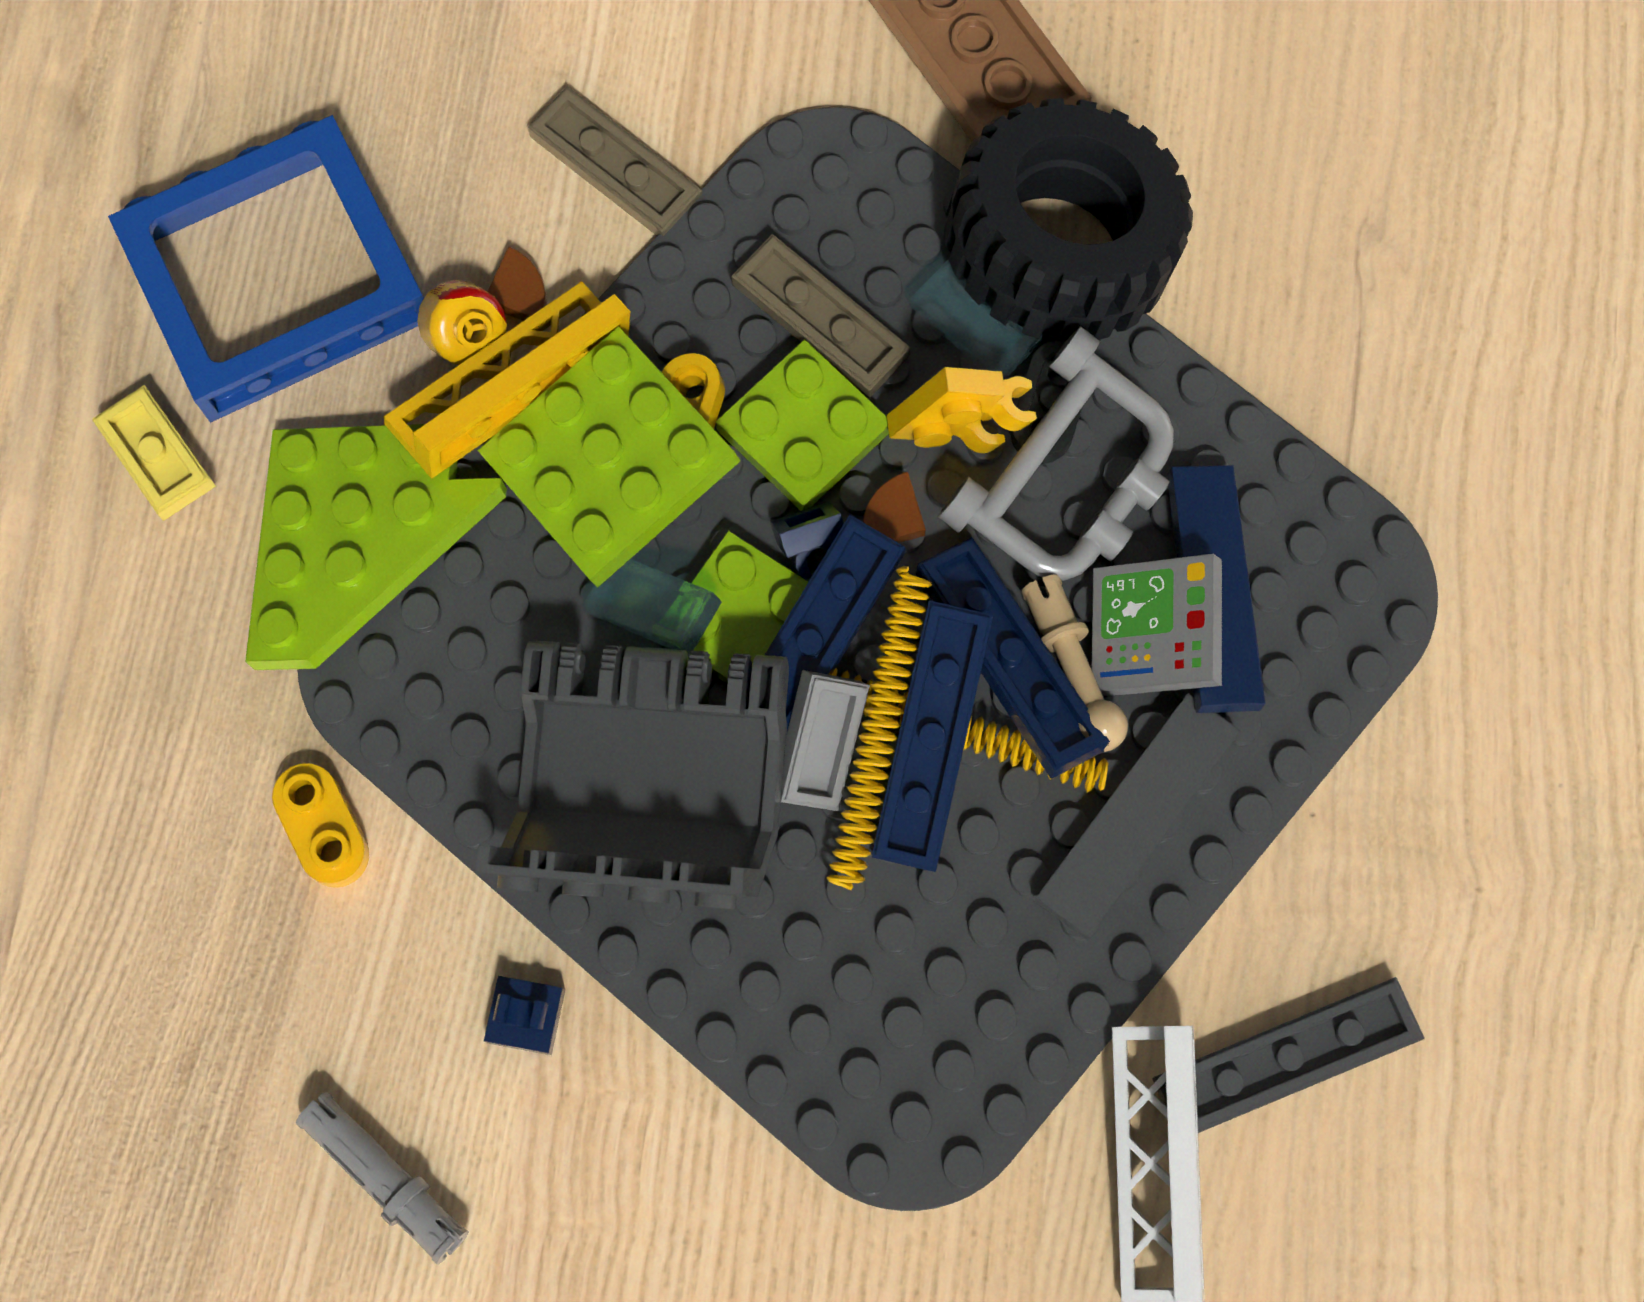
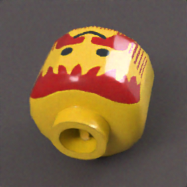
(460, 320)

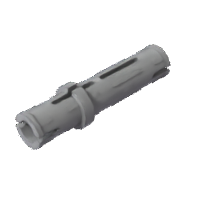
(399, 1194)

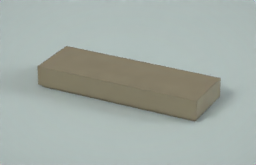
(614, 162)
(821, 315)

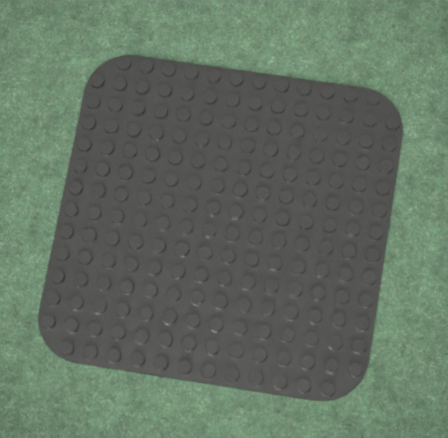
(924, 1014)

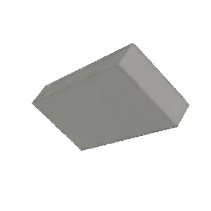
(821, 739)

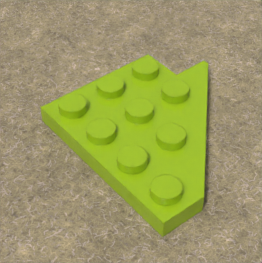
(345, 534)

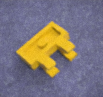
(955, 405)

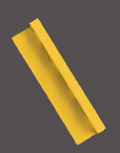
(510, 389)

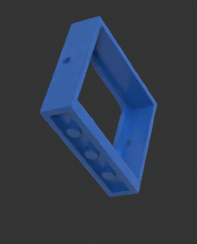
(306, 350)

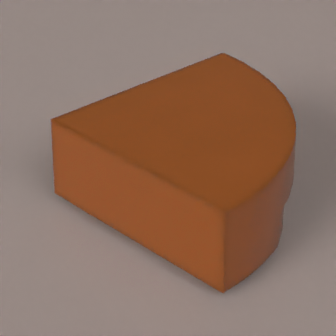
(518, 286)
(896, 510)

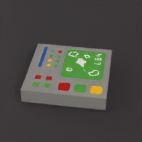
(1157, 625)

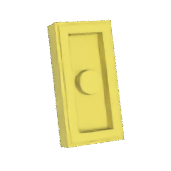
(153, 453)

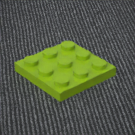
(609, 456)

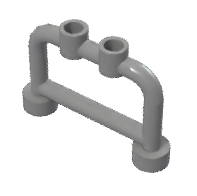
(1139, 484)

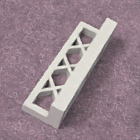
(1183, 1165)

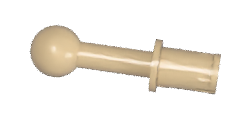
(1062, 635)

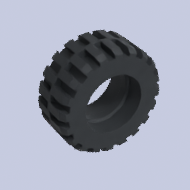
(1078, 159)

